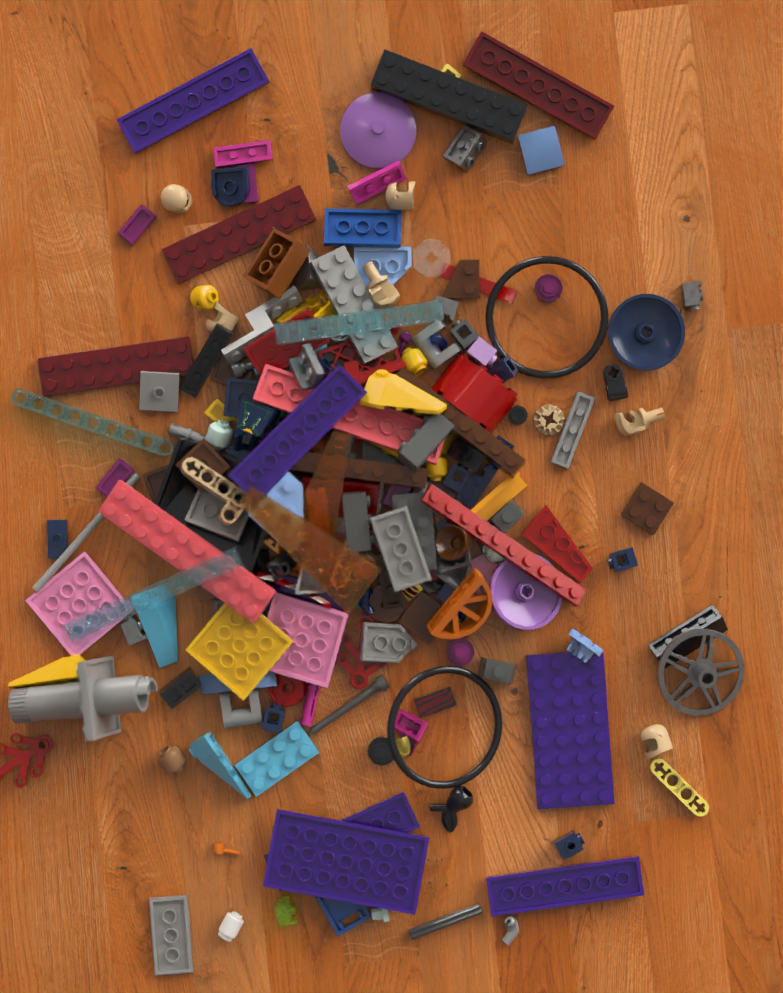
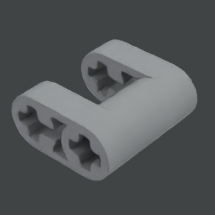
(432, 352)
(241, 716)

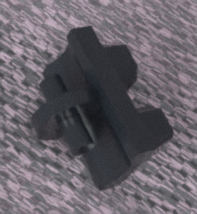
(281, 565)

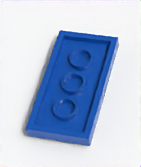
(362, 228)

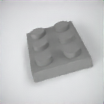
(205, 514)

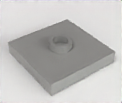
(159, 391)

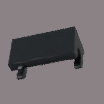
(468, 456)
(180, 687)

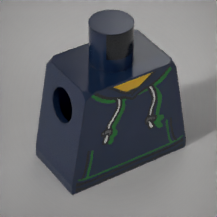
(255, 420)

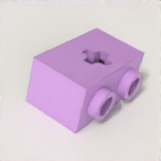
(482, 352)

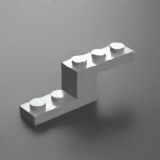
(260, 320)

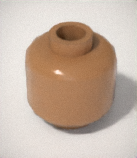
(171, 759)

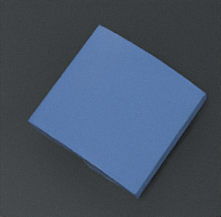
(540, 150)

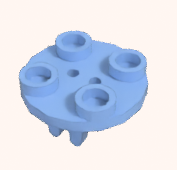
(582, 646)

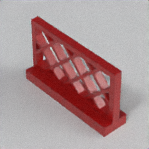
(392, 366)

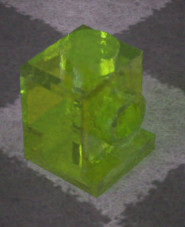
(285, 912)

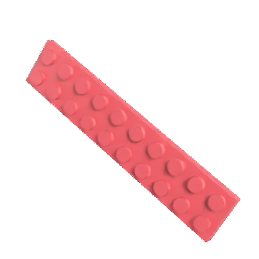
(378, 426)
(184, 549)

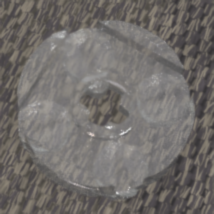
(424, 266)

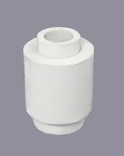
(230, 926)

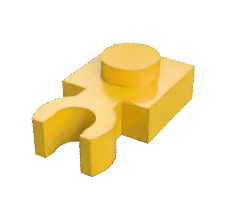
(216, 412)

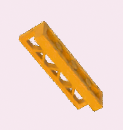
(499, 497)

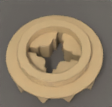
(540, 422)

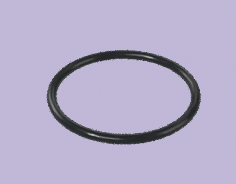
(548, 260)
(392, 718)

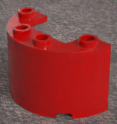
(475, 392)

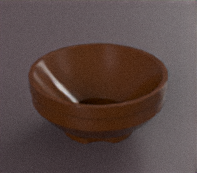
(445, 539)

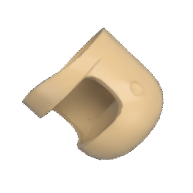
(175, 198)
(400, 199)
(223, 318)
(662, 739)

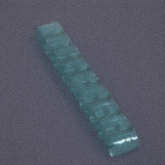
(358, 322)
(85, 417)

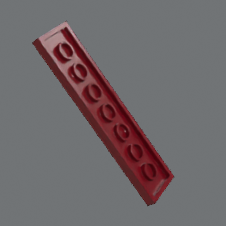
(538, 85)
(238, 234)
(113, 365)

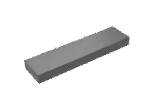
(572, 430)

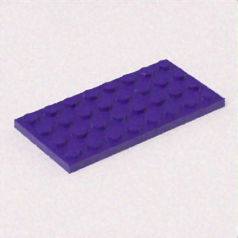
(570, 730)
(346, 861)

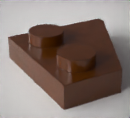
(464, 281)

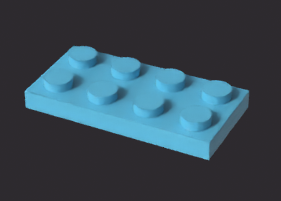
(277, 758)

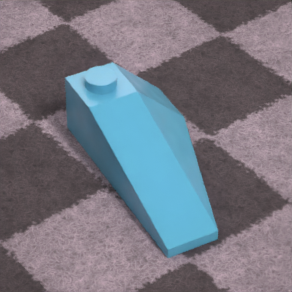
(161, 630)
(212, 756)

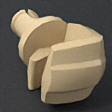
(380, 289)
(640, 421)

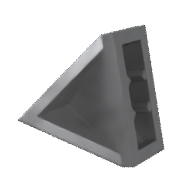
(306, 277)
(453, 571)
(307, 584)

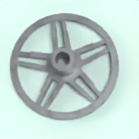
(700, 672)

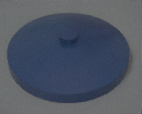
(646, 332)

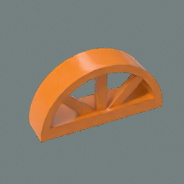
(449, 610)

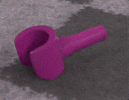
(405, 337)

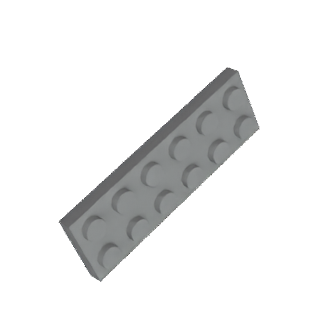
(349, 294)

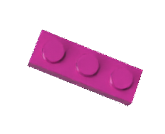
(242, 154)
(376, 182)

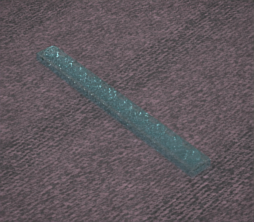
(153, 594)

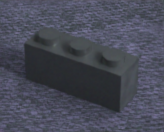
(425, 441)
(357, 520)

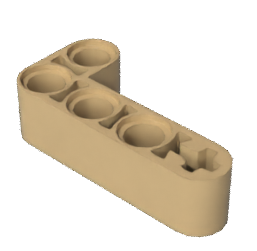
(212, 487)

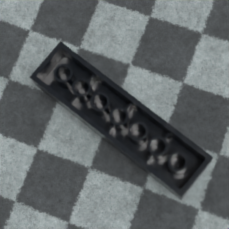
(448, 96)

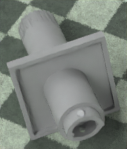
(95, 697)

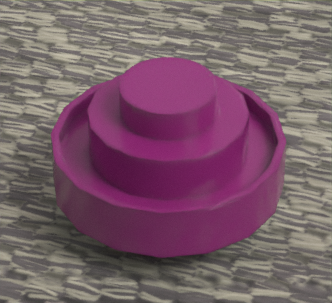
(548, 288)
(460, 651)

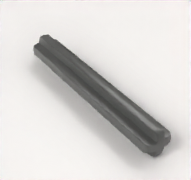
(445, 921)

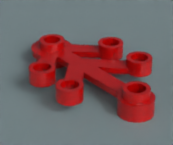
(359, 671)
(23, 757)

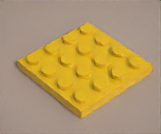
(238, 649)

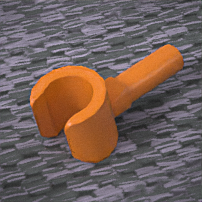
(218, 848)

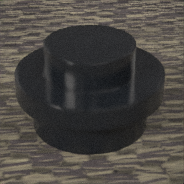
(517, 415)

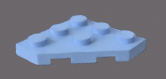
(387, 261)
(287, 492)

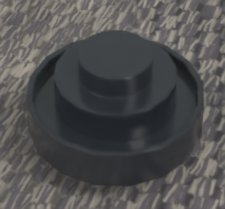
(379, 751)

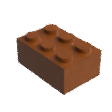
(277, 263)

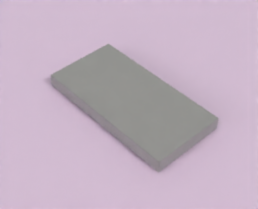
(400, 548)
(171, 935)

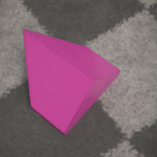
(410, 726)

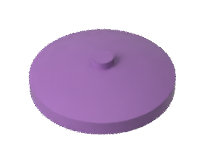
(378, 130)
(521, 599)

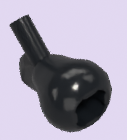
(459, 799)

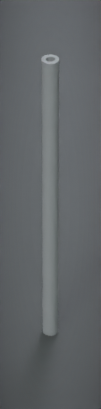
(76, 543)

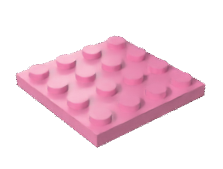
(72, 594)
(315, 635)

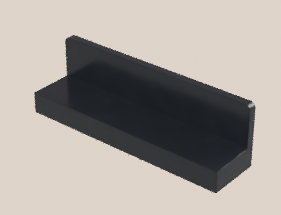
(706, 619)

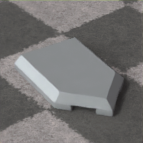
(385, 642)

